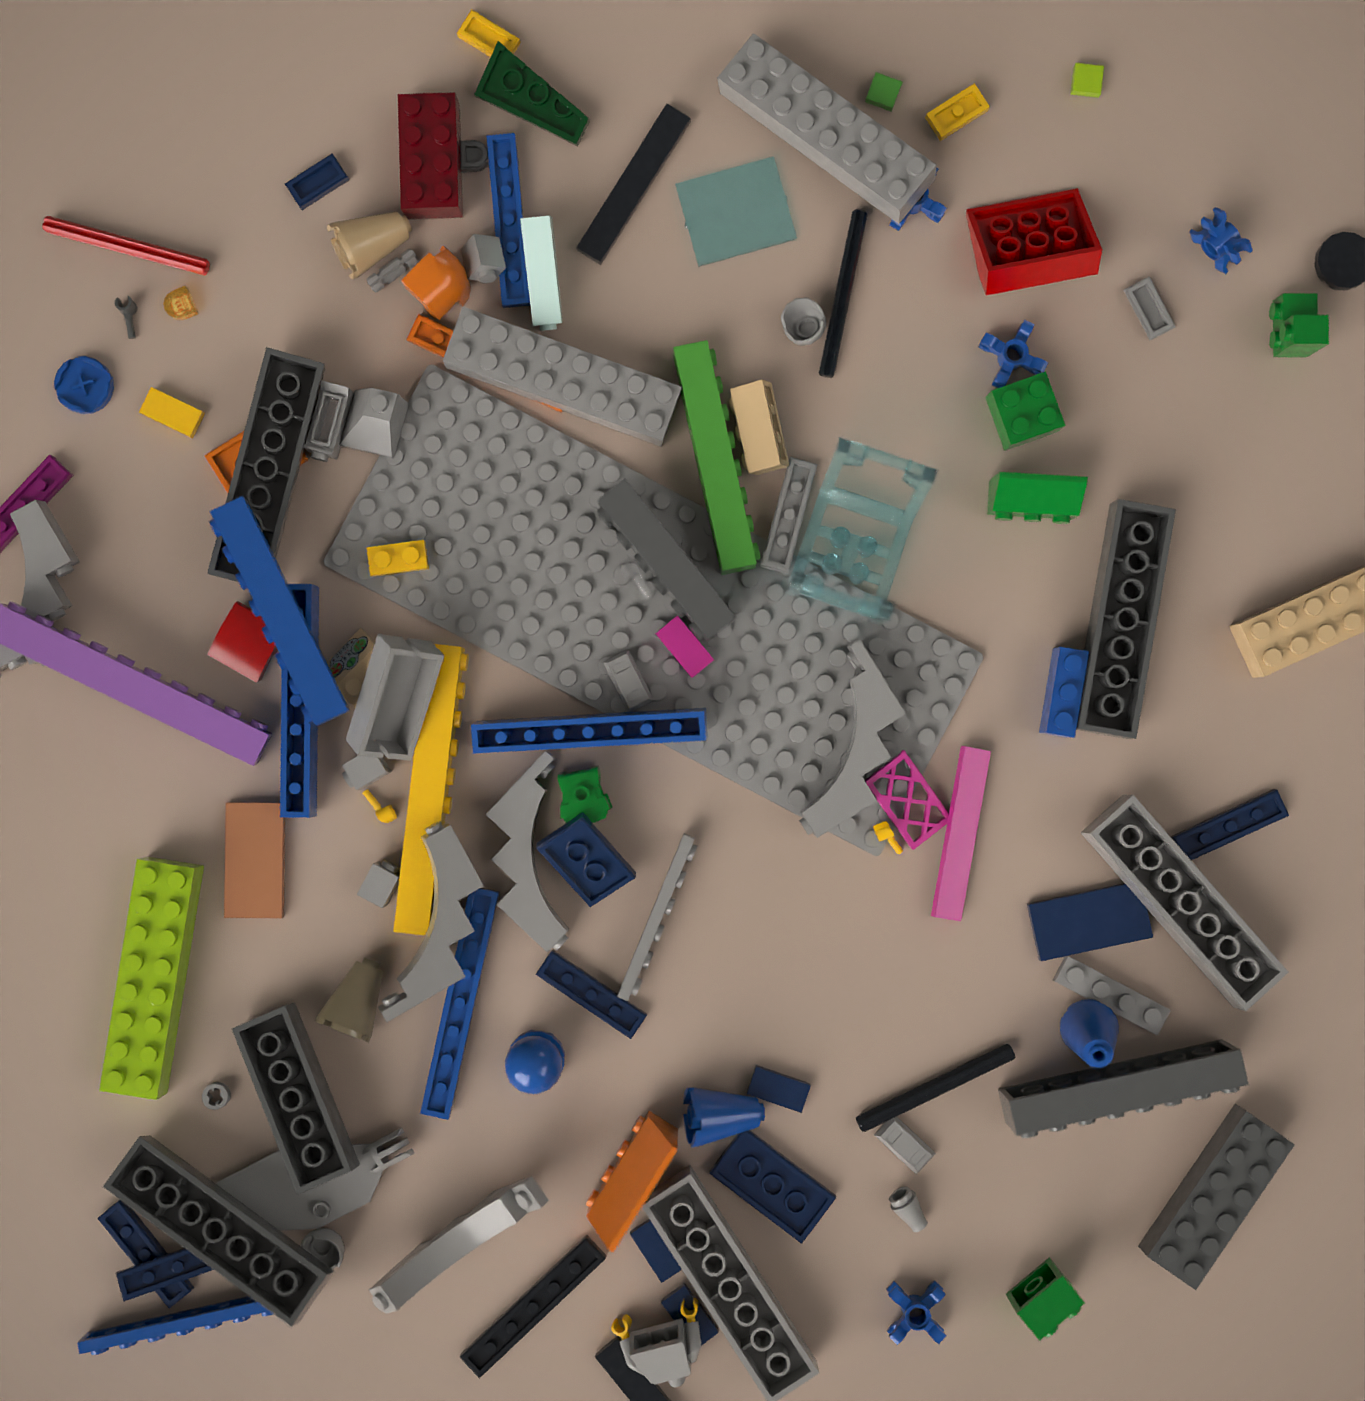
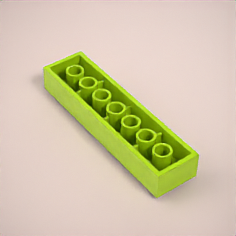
(151, 978)

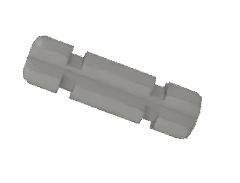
(392, 270)

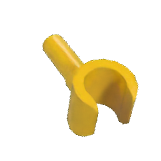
(383, 814)
(884, 832)

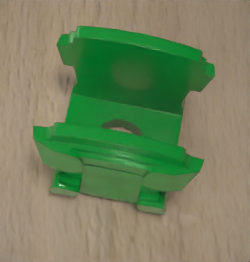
(583, 794)

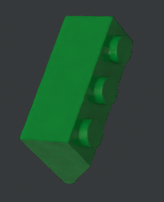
(1036, 496)

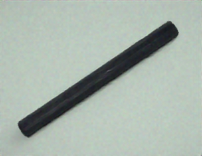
(843, 293)
(935, 1087)

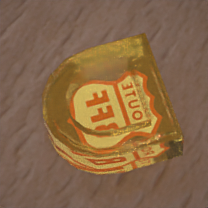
(180, 304)

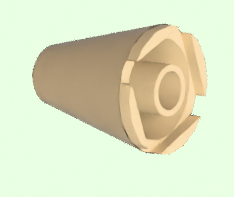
(368, 240)

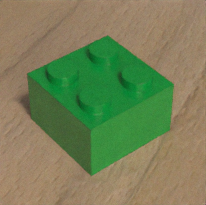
(1025, 411)
(1045, 1299)

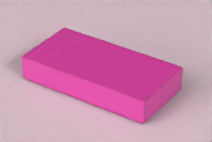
(684, 646)

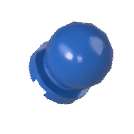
(535, 1062)

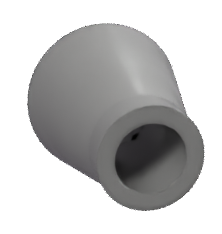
(907, 1207)

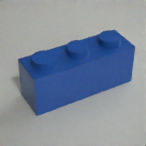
(1063, 692)

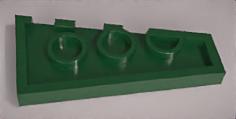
(521, 92)

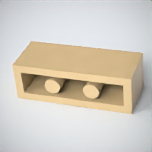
(758, 427)

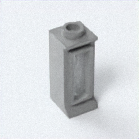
(328, 421)

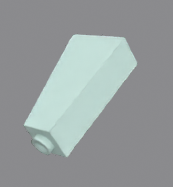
(542, 271)

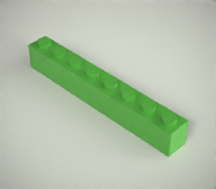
(714, 457)

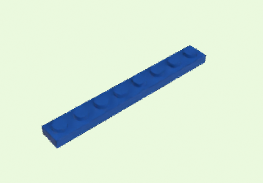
(459, 1007)
(179, 1323)

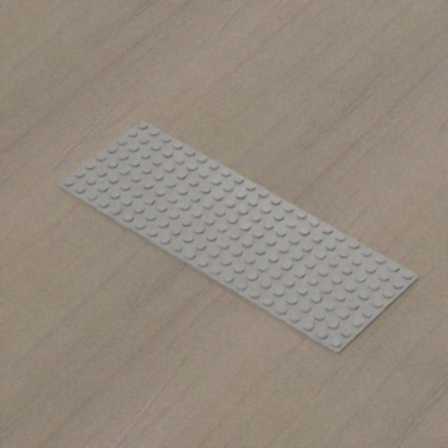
(542, 585)

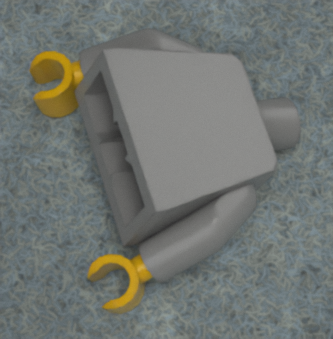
(662, 1350)

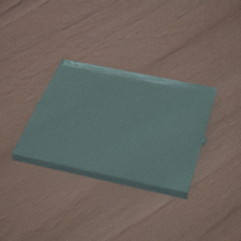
(736, 211)

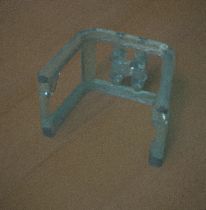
(877, 607)

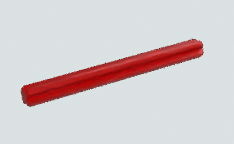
(126, 245)

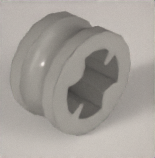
(207, 1097)

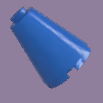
(1090, 1031)
(718, 1115)

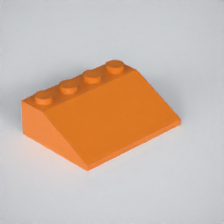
(631, 1178)

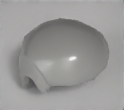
(803, 321)
(325, 1246)

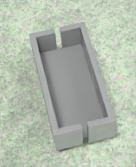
(394, 697)

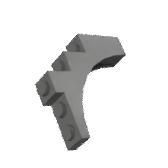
(46, 555)

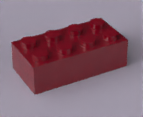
(430, 155)

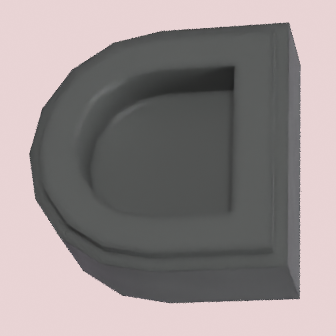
(473, 156)

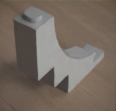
(873, 710)
(517, 817)
(434, 962)
(461, 1236)

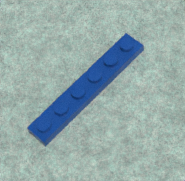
(507, 215)

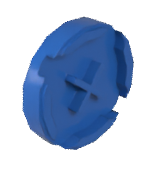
(84, 385)

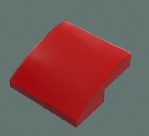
(242, 643)

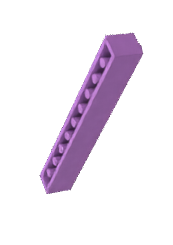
(131, 685)

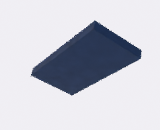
(1088, 921)
(772, 1184)

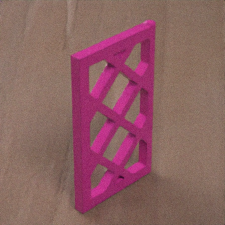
(931, 800)

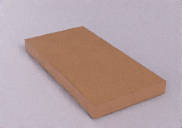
(254, 860)

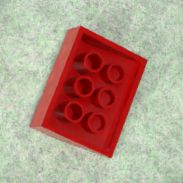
(1033, 241)

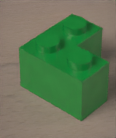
(1297, 326)

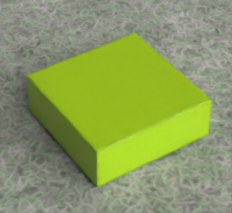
(1087, 80)

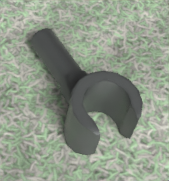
(128, 313)

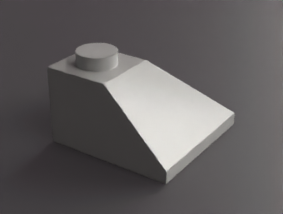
(374, 421)

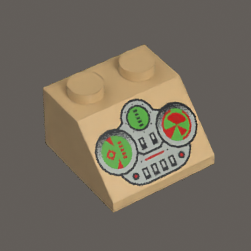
(351, 663)

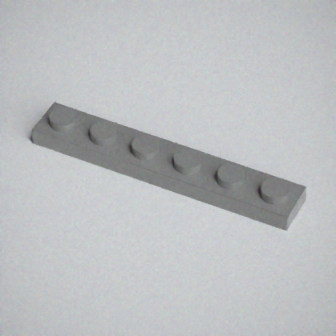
(653, 928)

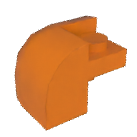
(438, 282)

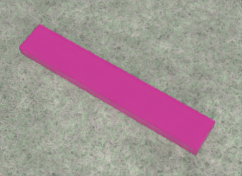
(960, 833)

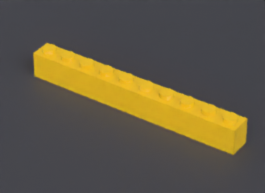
(429, 792)

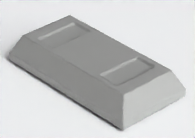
(1149, 308)
(628, 681)
(905, 1144)

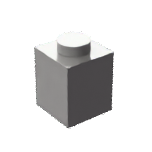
(483, 258)
(364, 771)
(380, 883)

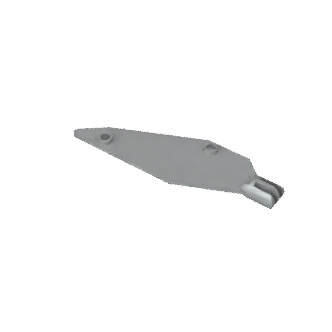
(271, 1194)

